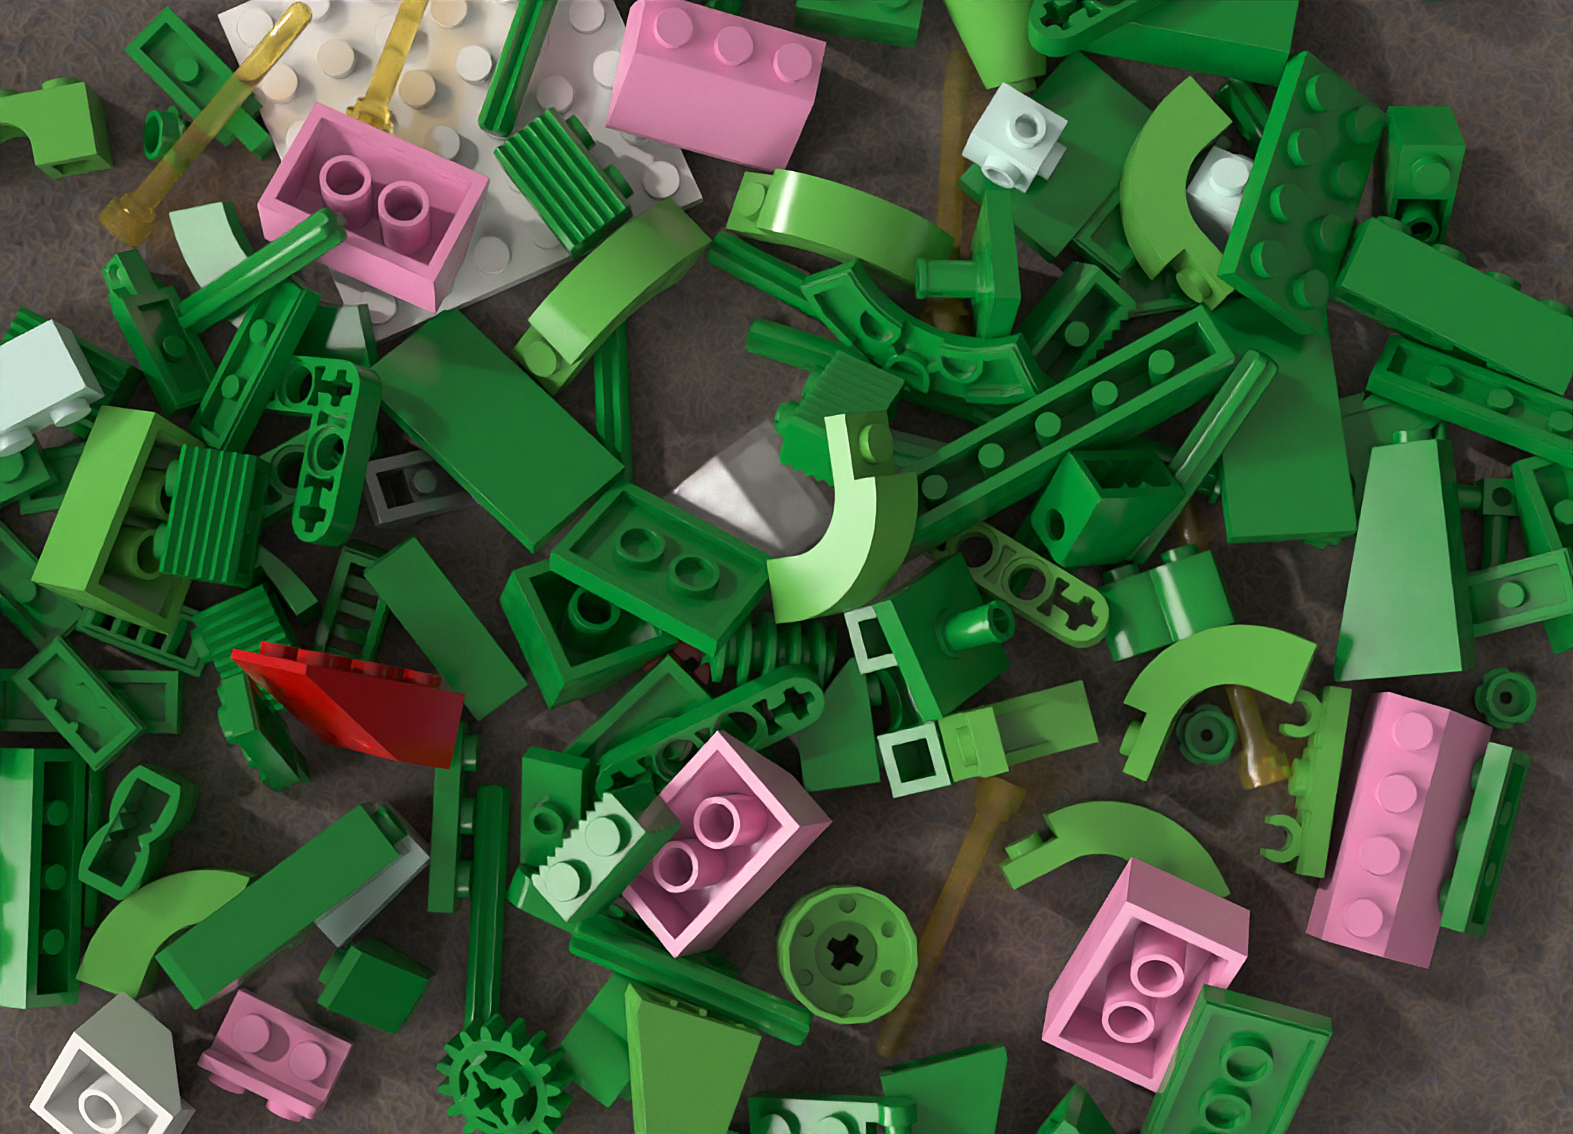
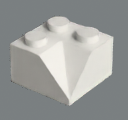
(115, 1077)

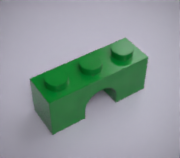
(910, 748)

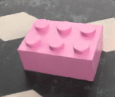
(1142, 971)

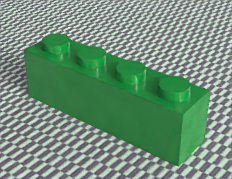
(1453, 306)
(40, 875)

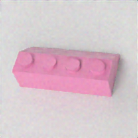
(1398, 829)

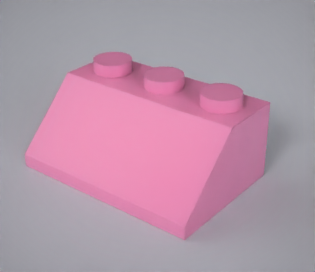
(714, 83)
(401, 203)
(737, 836)

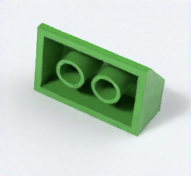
(109, 520)

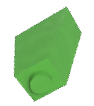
(684, 1064)

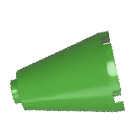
(998, 41)

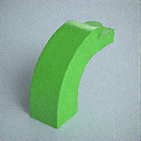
(1154, 193)
(837, 224)
(607, 289)
(867, 531)
(1230, 654)
(1016, 730)
(1115, 830)
(152, 919)

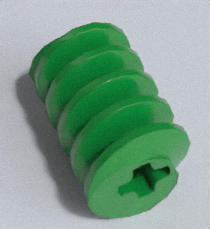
(765, 647)

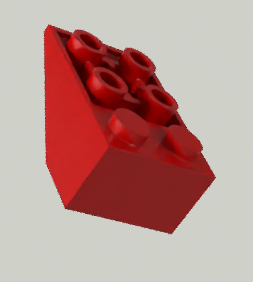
(361, 702)

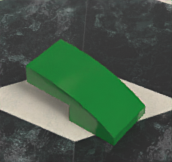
(288, 586)

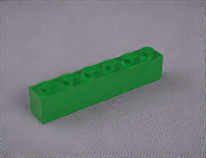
(1084, 412)

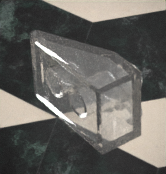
(757, 497)

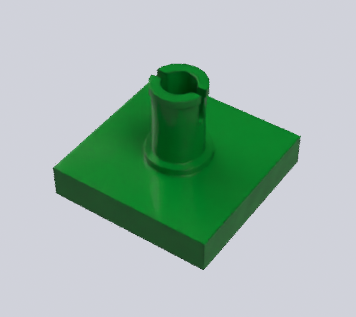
(987, 275)
(945, 635)

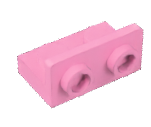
(276, 1056)

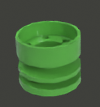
(883, 946)

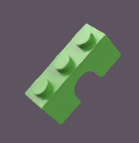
(62, 124)

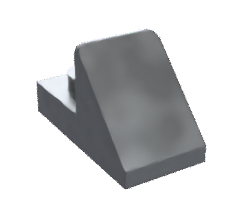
(410, 488)

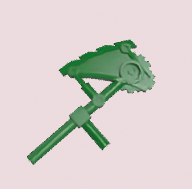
(1372, 424)

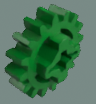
(504, 1079)

